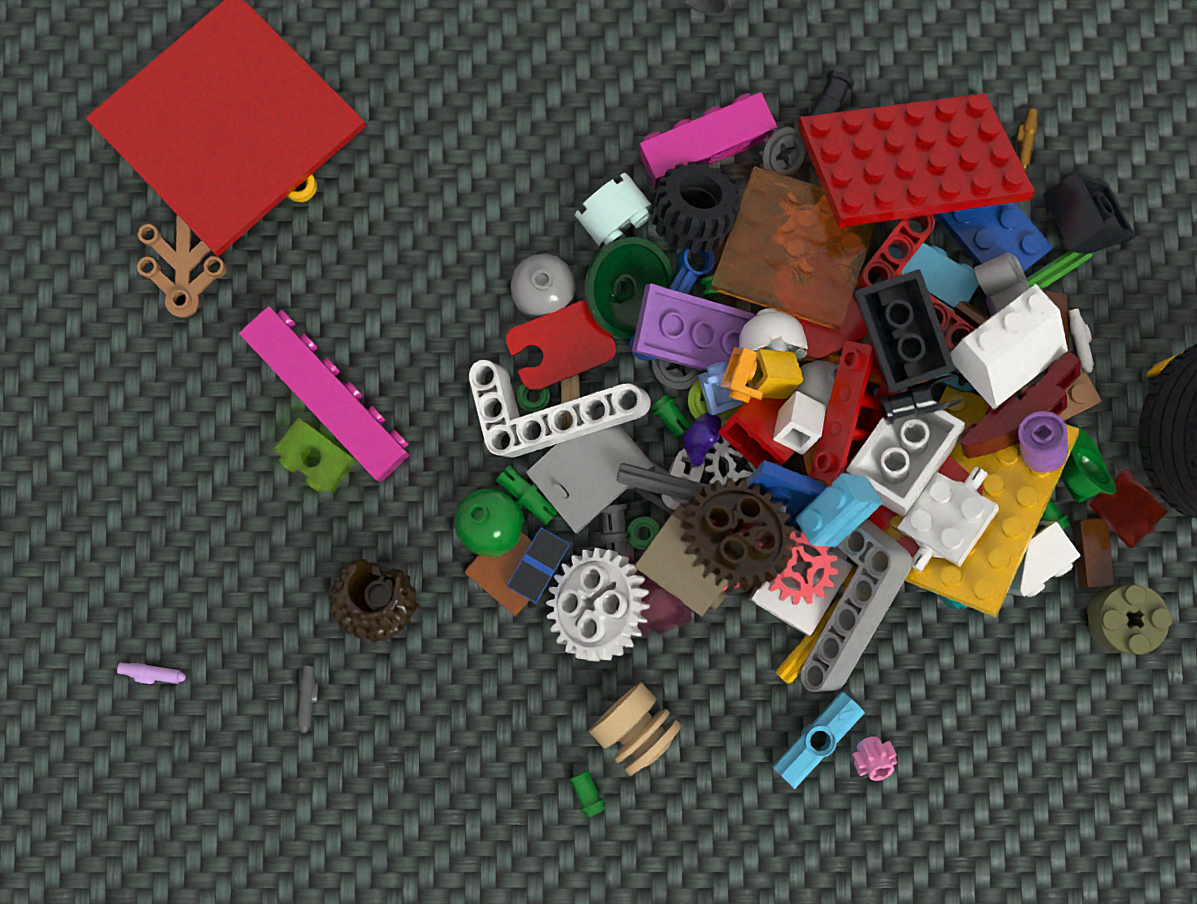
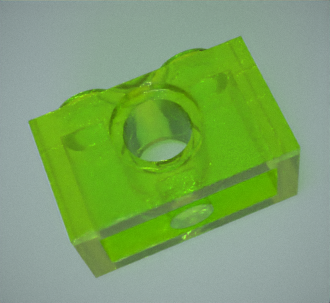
(334, 462)

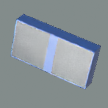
(538, 565)

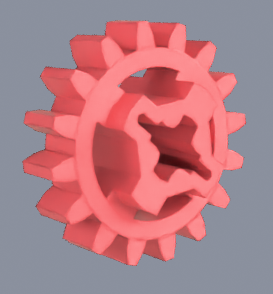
(805, 582)

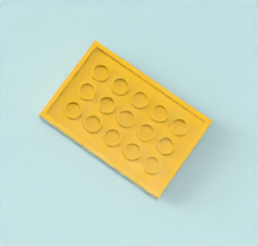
(1021, 500)

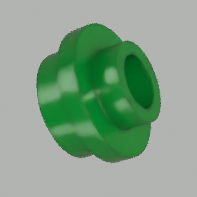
(532, 407)
(638, 523)

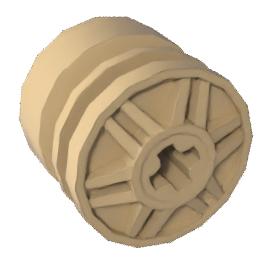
(635, 729)

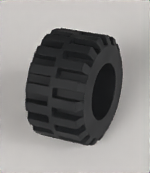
(699, 187)

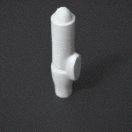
(1082, 338)

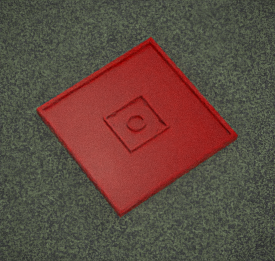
(226, 123)

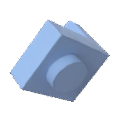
(716, 397)

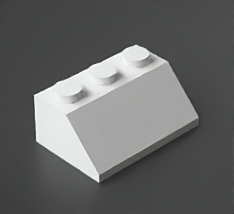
(1012, 346)
(906, 456)

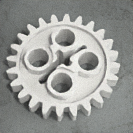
(597, 605)

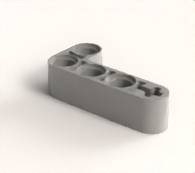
(1004, 282)

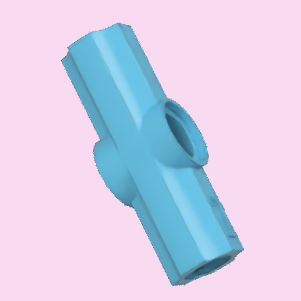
(801, 756)

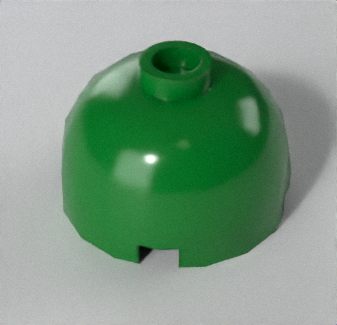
(488, 522)

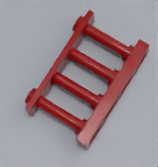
(844, 408)

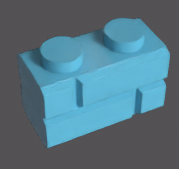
(838, 510)

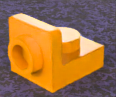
(739, 371)

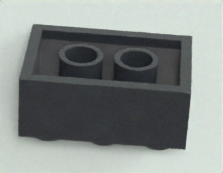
(904, 331)

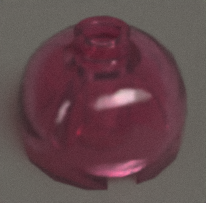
(665, 610)

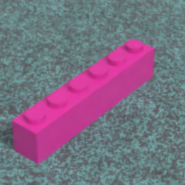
(325, 394)

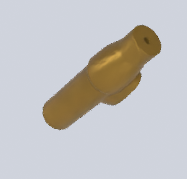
(1026, 137)

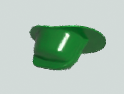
(1086, 471)

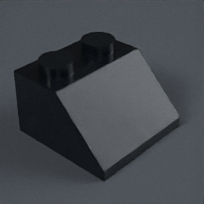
(1087, 214)

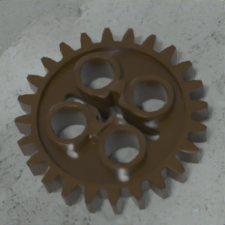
(751, 562)

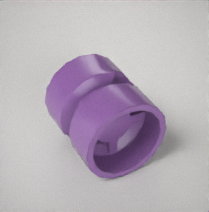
(1043, 441)

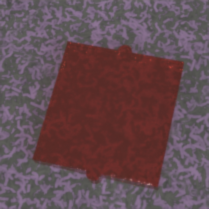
(1130, 510)

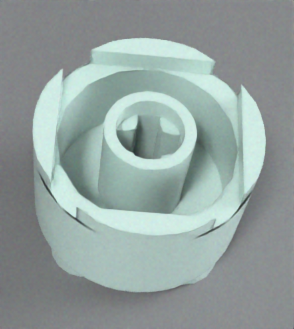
(614, 210)

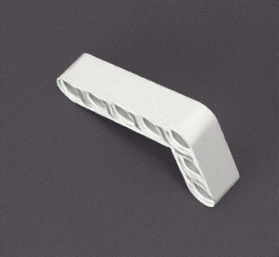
(549, 419)

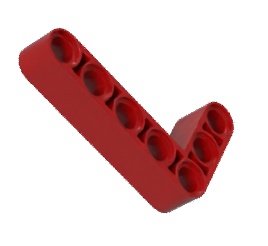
(889, 267)

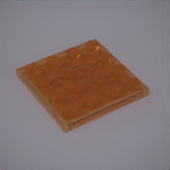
(791, 252)

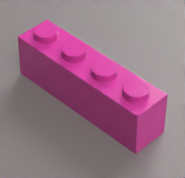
(708, 138)

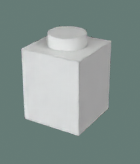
(799, 422)

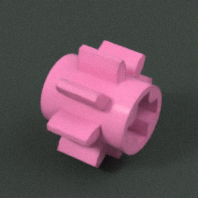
(875, 758)

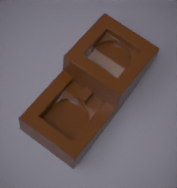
(970, 314)

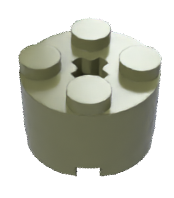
(1147, 619)

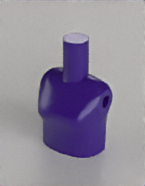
(701, 437)

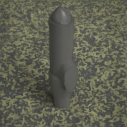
(308, 696)

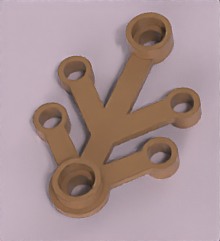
(183, 261)

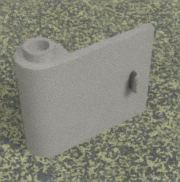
(587, 472)

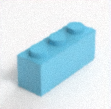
(942, 276)

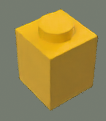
(776, 373)

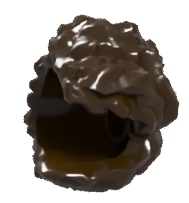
(372, 602)

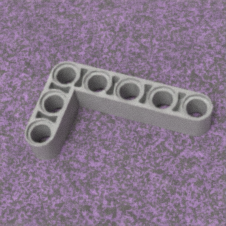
(858, 609)

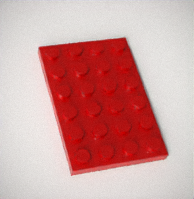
(913, 159)

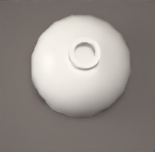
(774, 332)

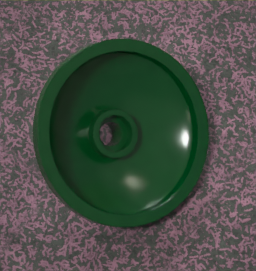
(634, 265)

